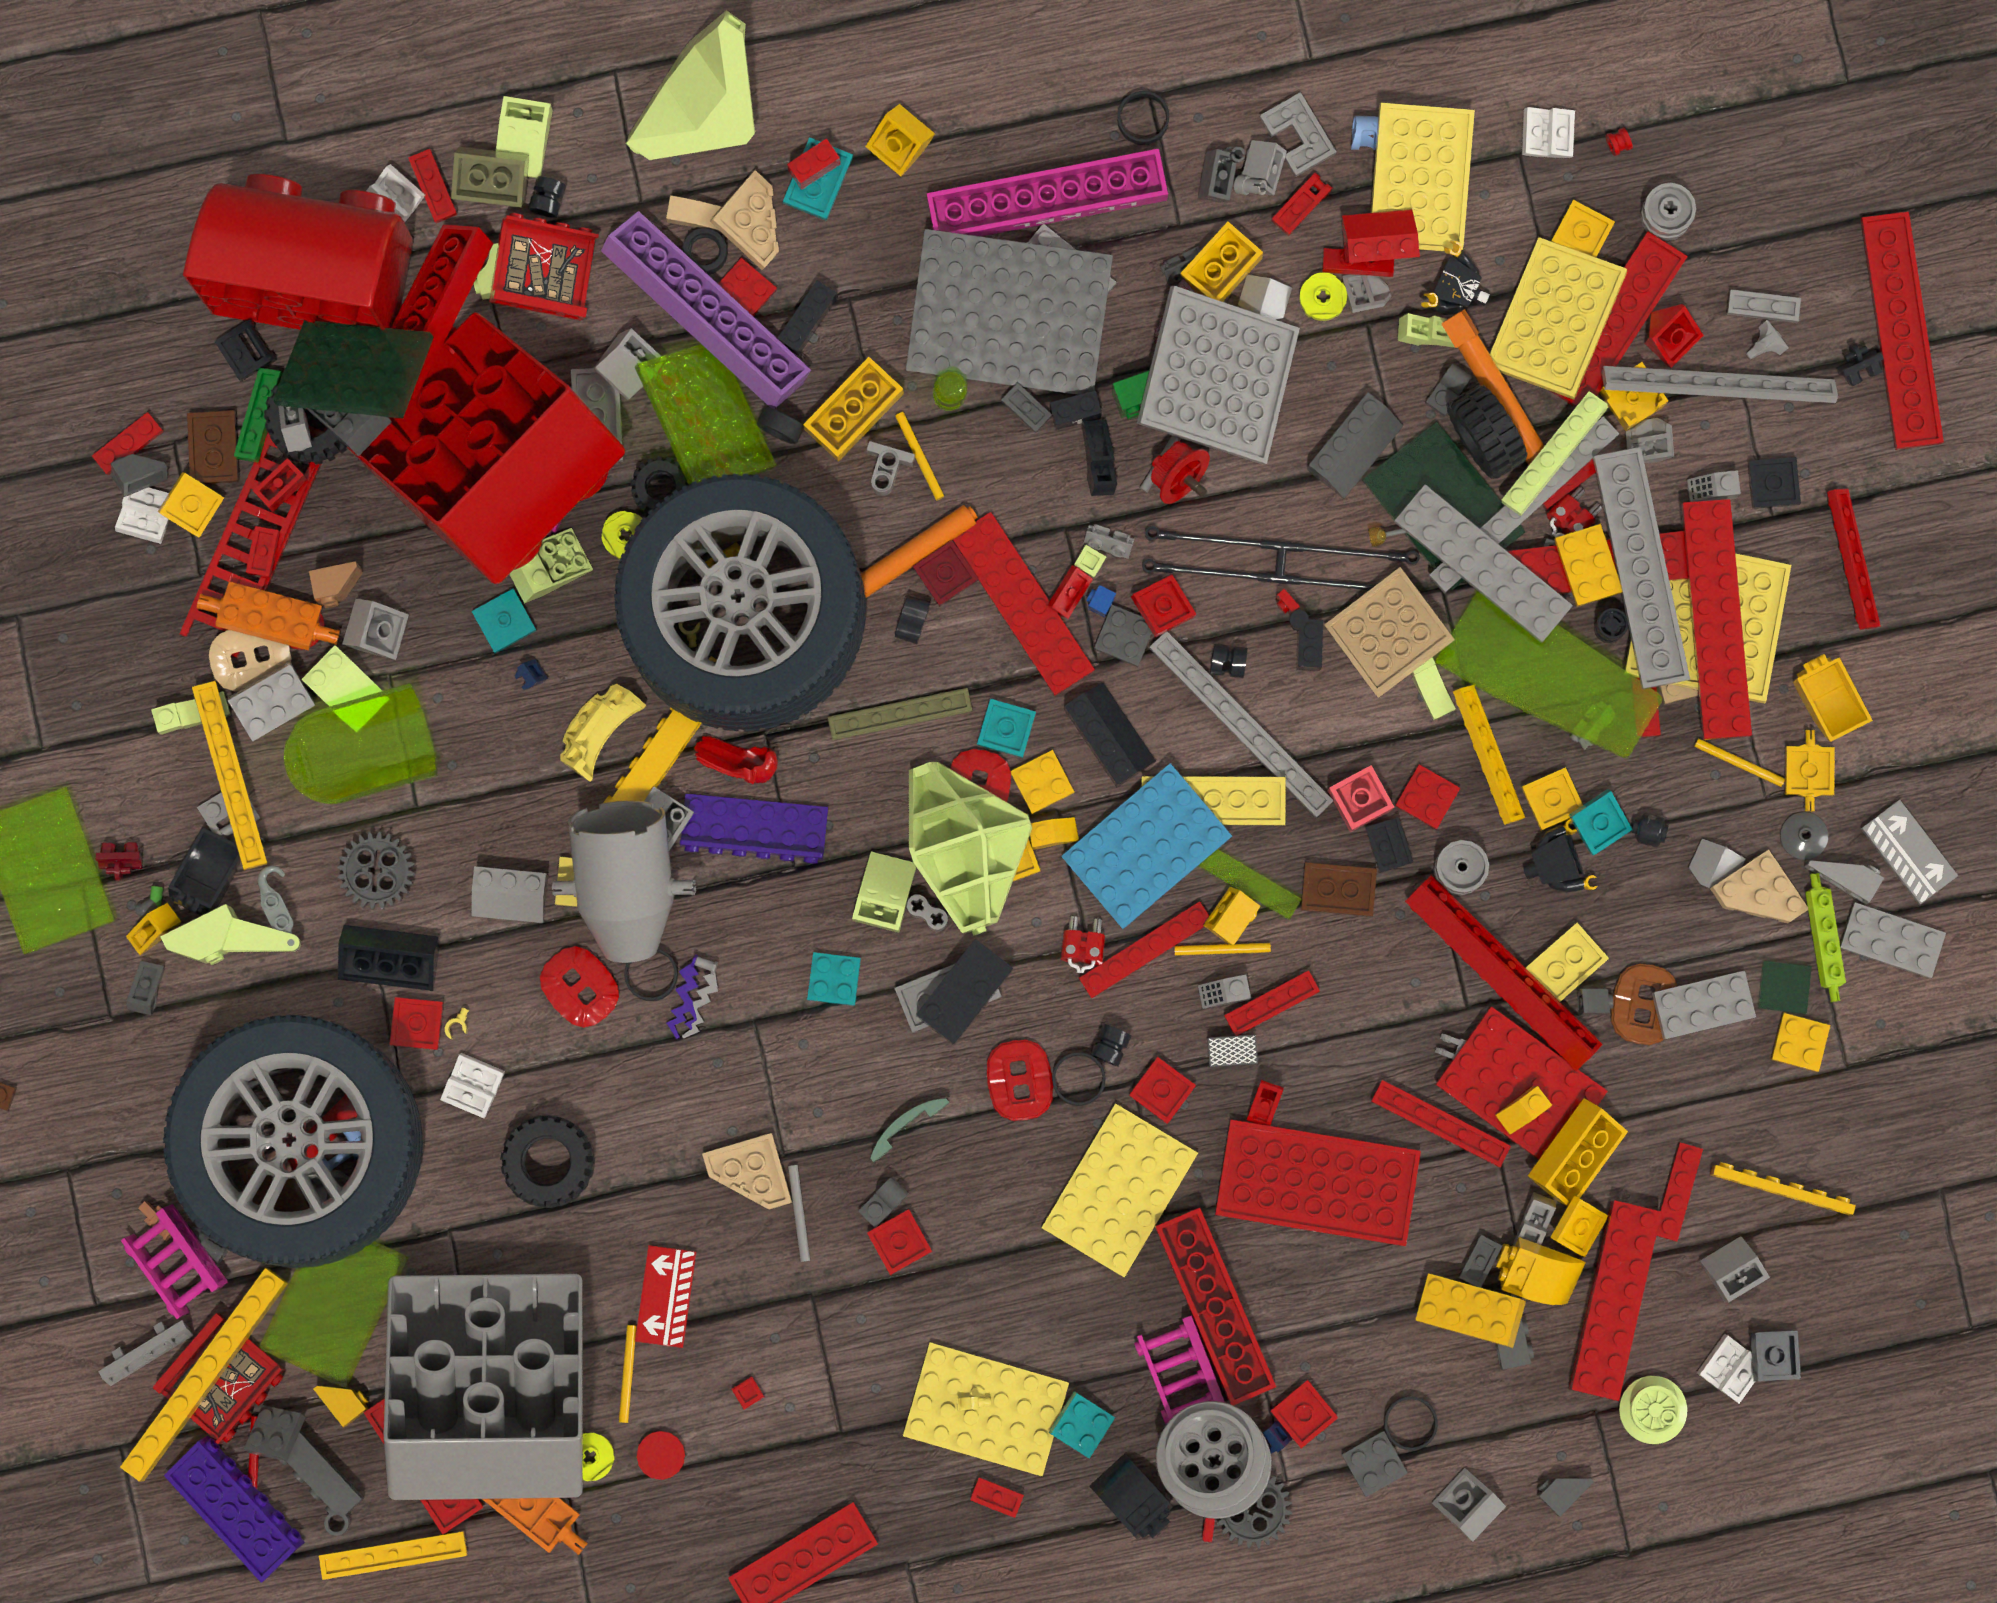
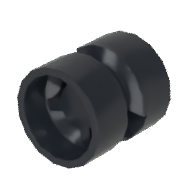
(546, 198)
(1611, 625)
(1228, 661)
(1111, 1044)

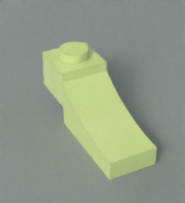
(1423, 331)
(1432, 689)
(181, 715)

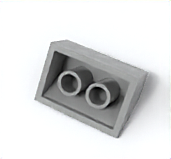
(509, 894)

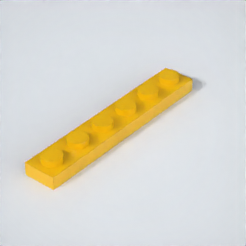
(1489, 754)
(1773, 1185)
(393, 1555)

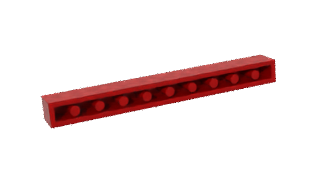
(1503, 973)

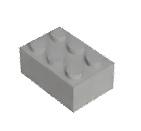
(271, 701)

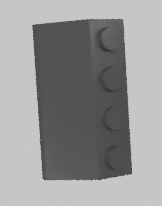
(1355, 445)

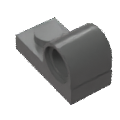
(1449, 388)
(144, 988)
(883, 1202)

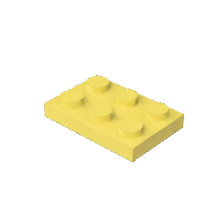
(1567, 962)

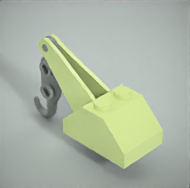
(222, 932)

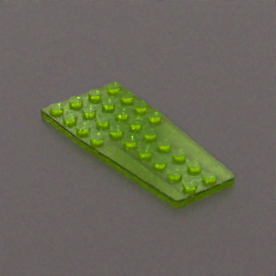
(1551, 680)

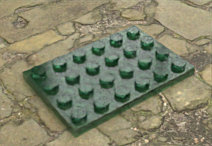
(353, 369)
(1439, 464)

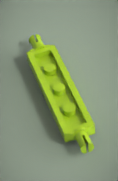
(1825, 937)

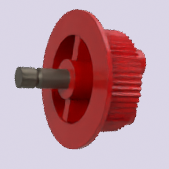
(1179, 472)

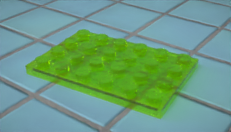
(704, 415)
(49, 872)
(333, 1313)

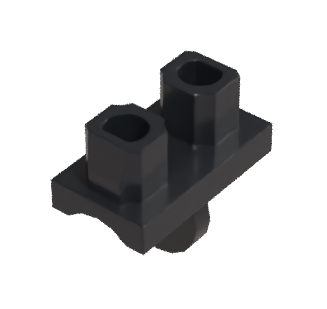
(1851, 369)

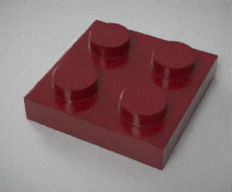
(945, 573)

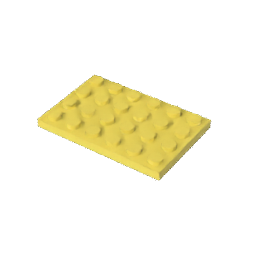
(1424, 168)
(1557, 317)
(1119, 1190)
(1006, 1432)

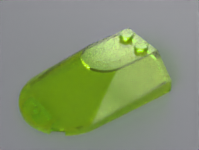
(361, 747)

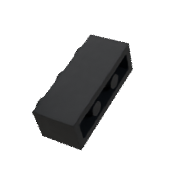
(807, 317)

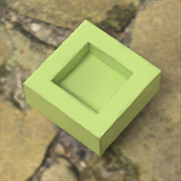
(1090, 561)

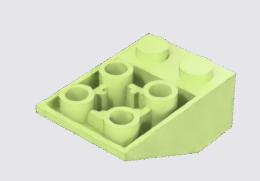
(525, 130)
(554, 565)
(884, 892)

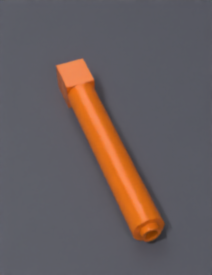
(1465, 337)
(917, 549)

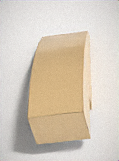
(691, 213)

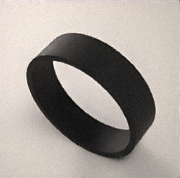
(1143, 94)
(661, 996)
(1085, 1055)
(1434, 1429)

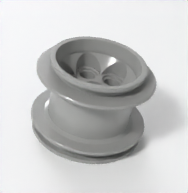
(1195, 1425)

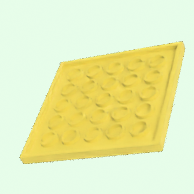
(1762, 602)

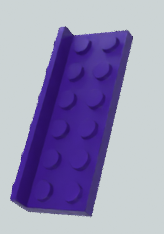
(755, 828)
(234, 1508)

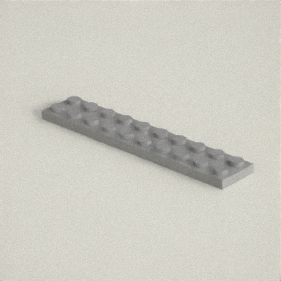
(1641, 568)

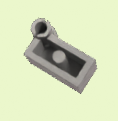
(1261, 169)

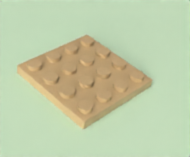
(1389, 632)

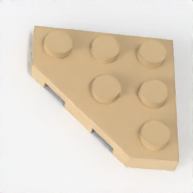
(750, 220)
(1761, 891)
(751, 1170)

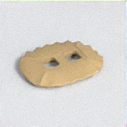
(238, 678)

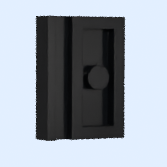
(1389, 845)

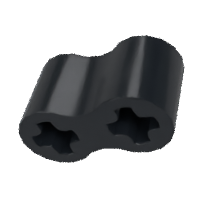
(912, 619)

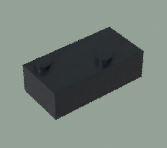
(964, 992)

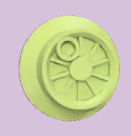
(1653, 1409)

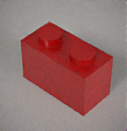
(813, 164)
(280, 485)

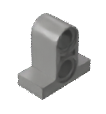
(884, 471)

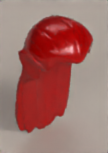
(750, 764)

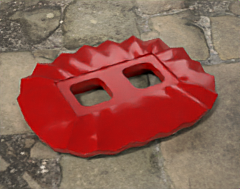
(997, 768)
(592, 975)
(1037, 1077)

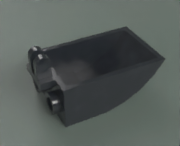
(205, 873)
(1133, 1498)

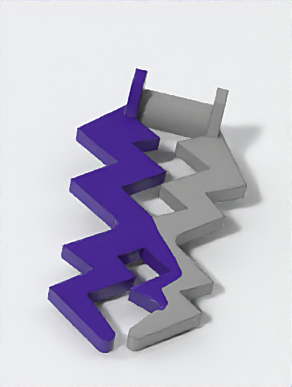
(689, 1005)

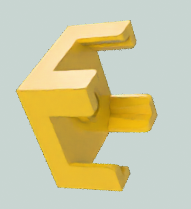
(1633, 406)

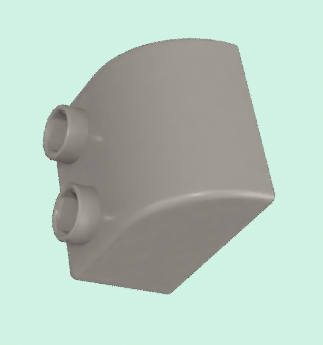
(484, 1387)

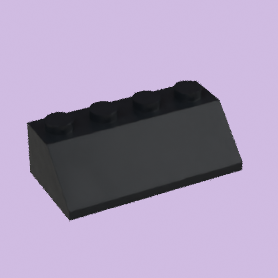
(1109, 734)
(388, 957)

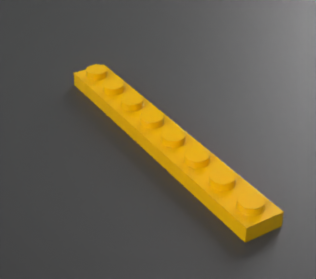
(229, 775)

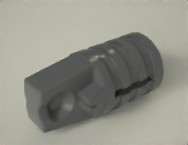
(215, 1251)

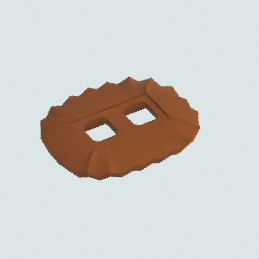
(1627, 1001)

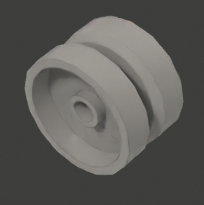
(1655, 211)
(1458, 881)

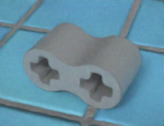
(927, 913)

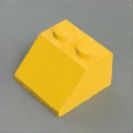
(899, 139)

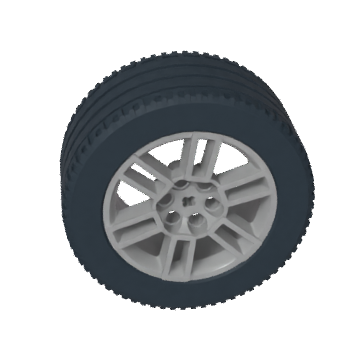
(698, 523)
(200, 1128)

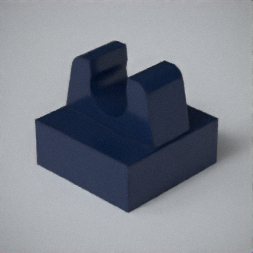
(531, 673)
(1277, 1437)

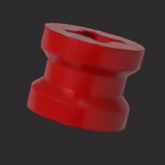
(1619, 141)

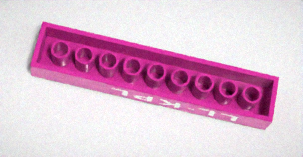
(1050, 195)

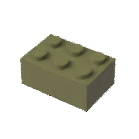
(490, 177)

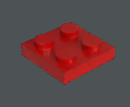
(747, 286)
(1163, 605)
(1427, 797)
(416, 1023)
(1162, 1090)
(899, 1242)
(1304, 1414)

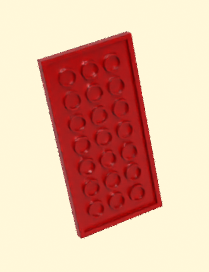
(1318, 1183)

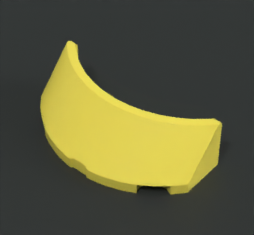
(594, 726)

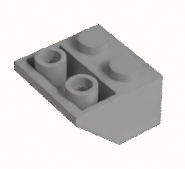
(620, 359)
(675, 813)
(1734, 1269)

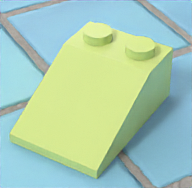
(339, 679)

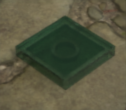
(1784, 987)

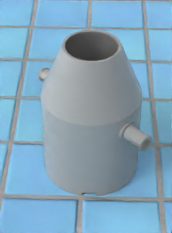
(622, 877)

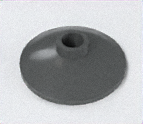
(1792, 838)

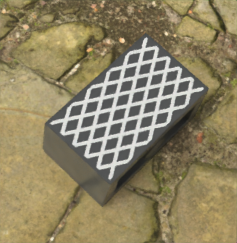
(1232, 1051)

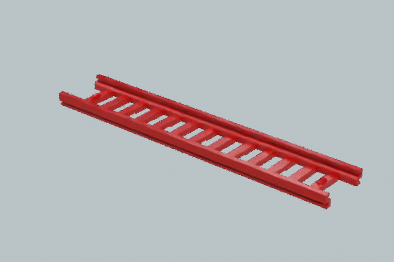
(287, 524)

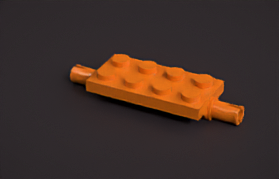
(268, 616)
(542, 1520)

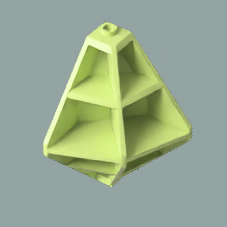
(702, 97)
(964, 844)

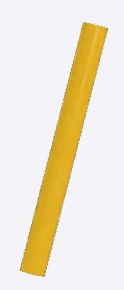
(919, 455)
(1739, 762)
(1222, 949)
(627, 1374)

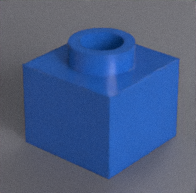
(1100, 600)

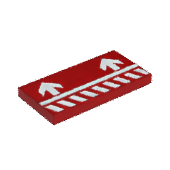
(665, 1296)

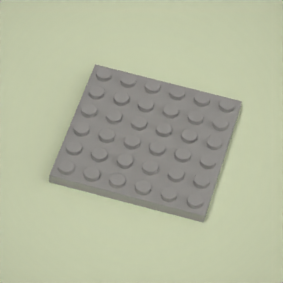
(1218, 375)

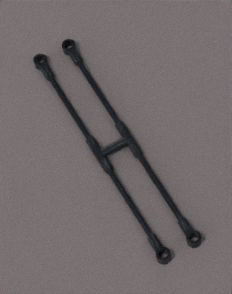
(1281, 547)

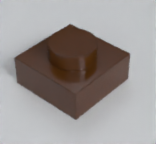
(6, 1096)

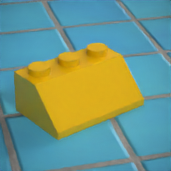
(1222, 264)

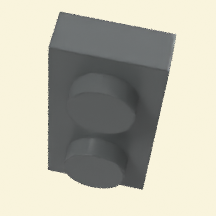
(1026, 407)
(1480, 1261)

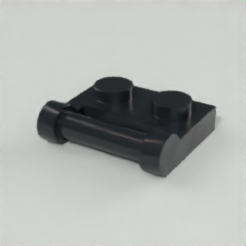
(238, 354)

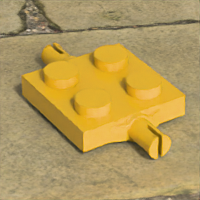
(1809, 770)

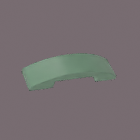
(930, 1108)

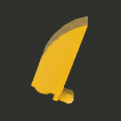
(1831, 697)
(1538, 1272)

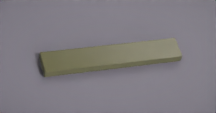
(900, 714)

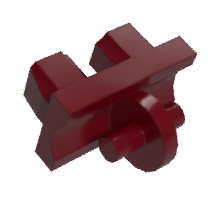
(119, 862)

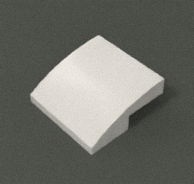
(1548, 132)
(399, 189)
(141, 517)
(472, 1085)
(1729, 1368)

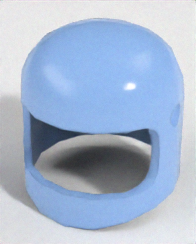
(1361, 129)

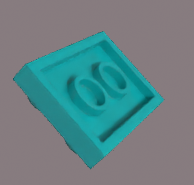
(820, 195)

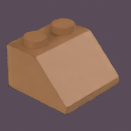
(334, 583)

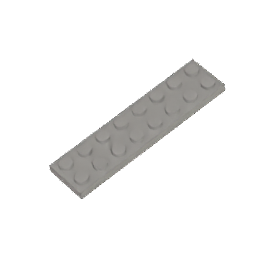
(1483, 563)

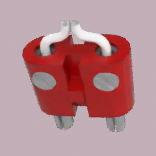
(1570, 516)
(1083, 946)

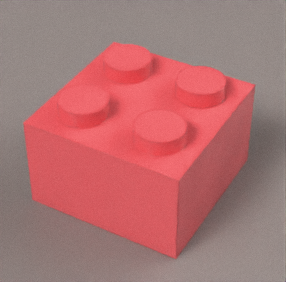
(1360, 798)

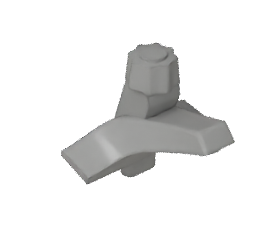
(1768, 341)

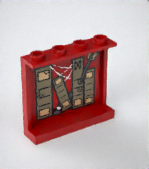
(542, 267)
(236, 1390)

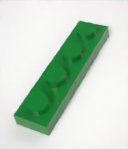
(253, 428)

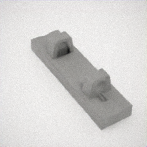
(128, 1363)

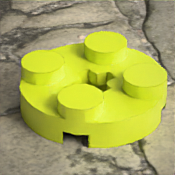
(1312, 288)
(612, 528)
(604, 1456)

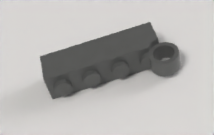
(325, 1481)

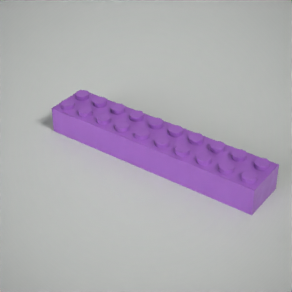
(705, 310)

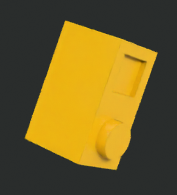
(1232, 915)

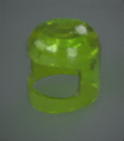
(950, 389)

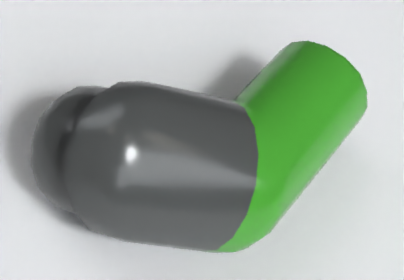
(152, 903)

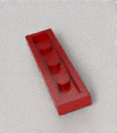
(1272, 1003)
(1678, 1191)

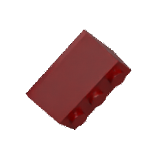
(1380, 236)

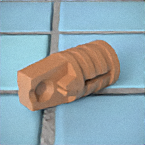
(152, 1219)

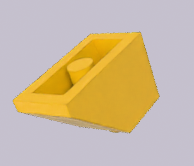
(1053, 832)
(151, 927)
(1523, 1109)
(343, 1403)

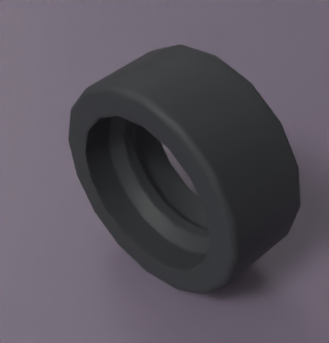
(714, 235)
(780, 425)

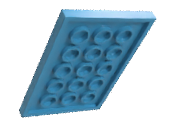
(1146, 846)

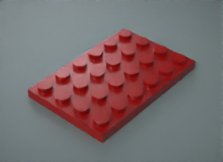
(1501, 1065)

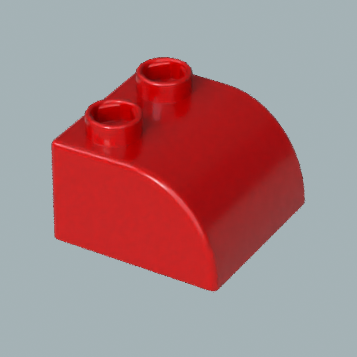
(298, 258)
(492, 450)

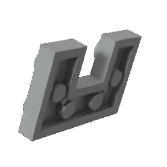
(1297, 113)

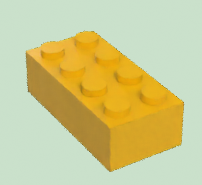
(853, 409)
(1577, 1152)
(1470, 1310)

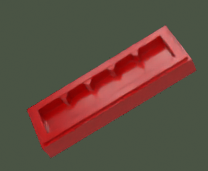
(1335, 263)

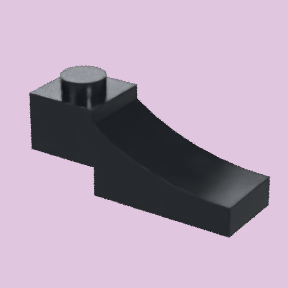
(1099, 458)

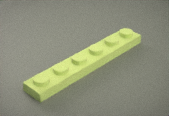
(1554, 453)

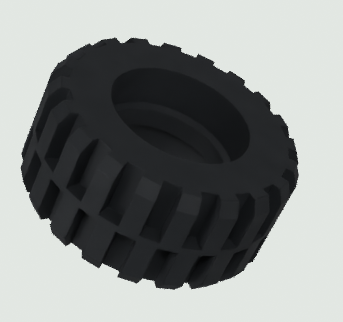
(1487, 431)
(322, 448)
(547, 1194)

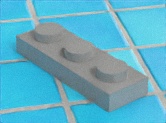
(1763, 306)

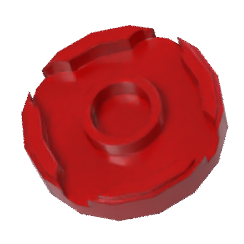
(661, 1455)

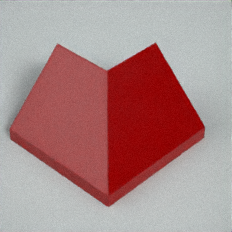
(1672, 333)

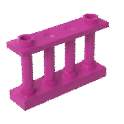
(192, 1248)
(1196, 1352)

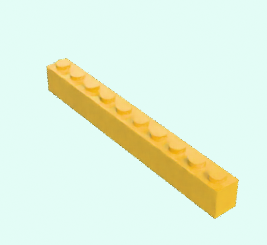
(657, 758)
(204, 1375)

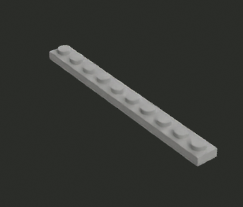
(1719, 384)
(1507, 521)
(1241, 724)

